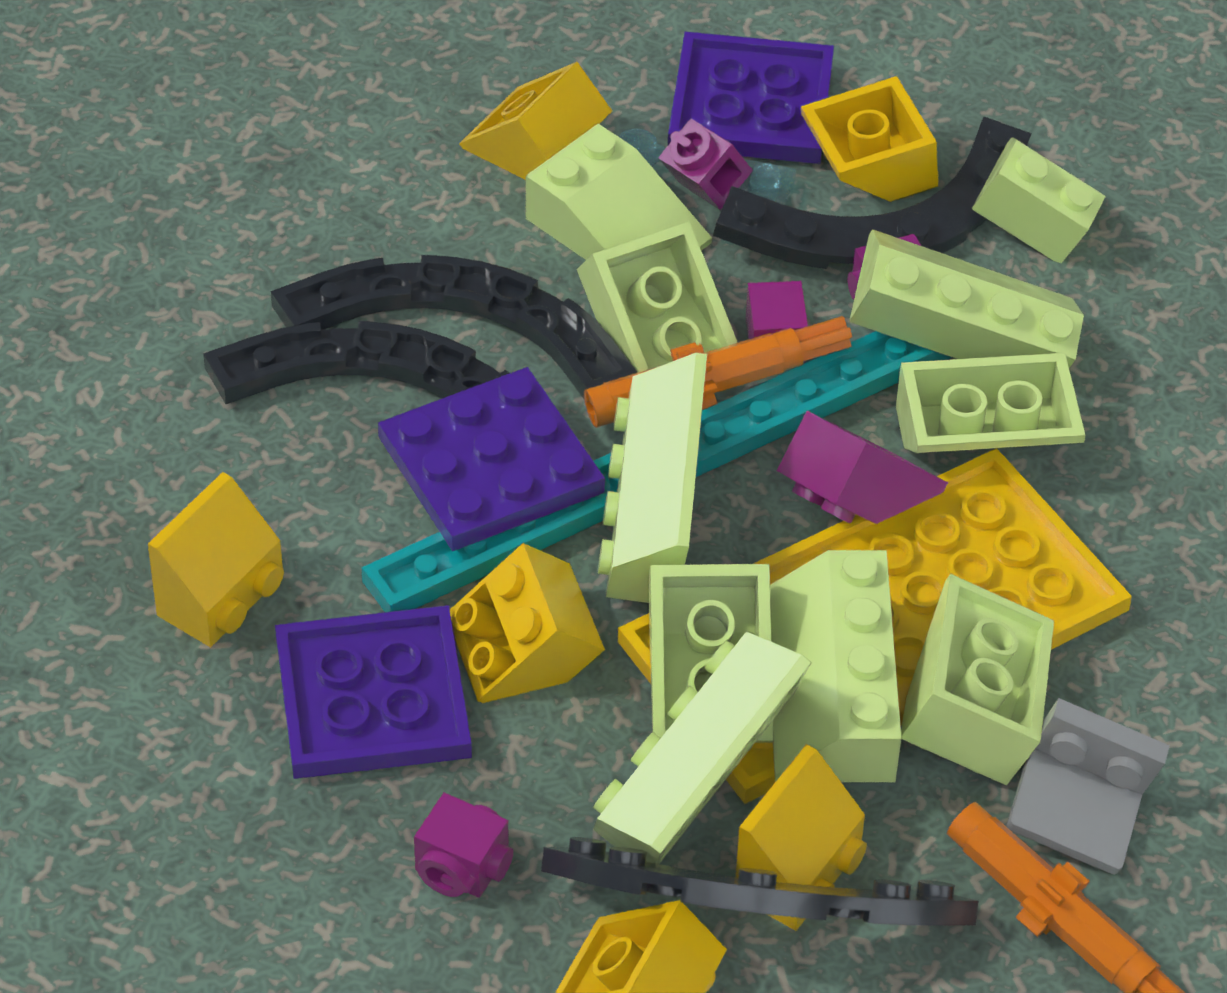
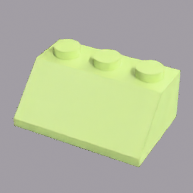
(988, 403)

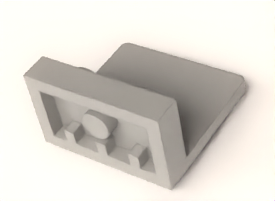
(1085, 786)

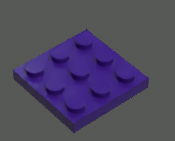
(752, 92)
(490, 458)
(372, 692)

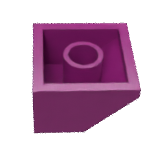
(853, 474)

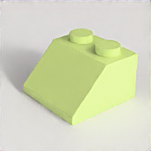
(1038, 201)

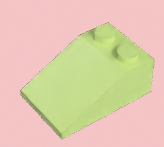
(602, 196)
(656, 296)
(692, 617)
(980, 681)

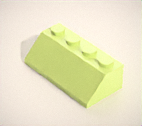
(959, 305)
(654, 474)
(848, 700)
(701, 746)

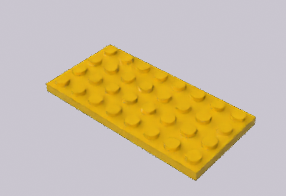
(981, 529)

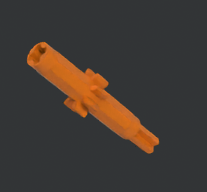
(734, 364)
(1055, 903)

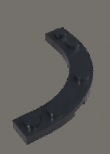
(818, 238)
(464, 286)
(369, 350)
(757, 889)

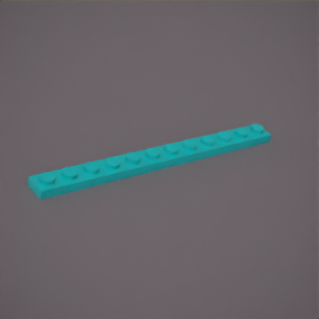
(726, 433)

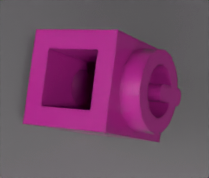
(705, 163)
(462, 847)

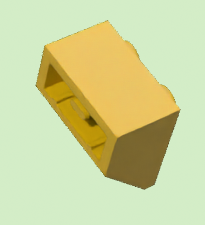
(524, 627)

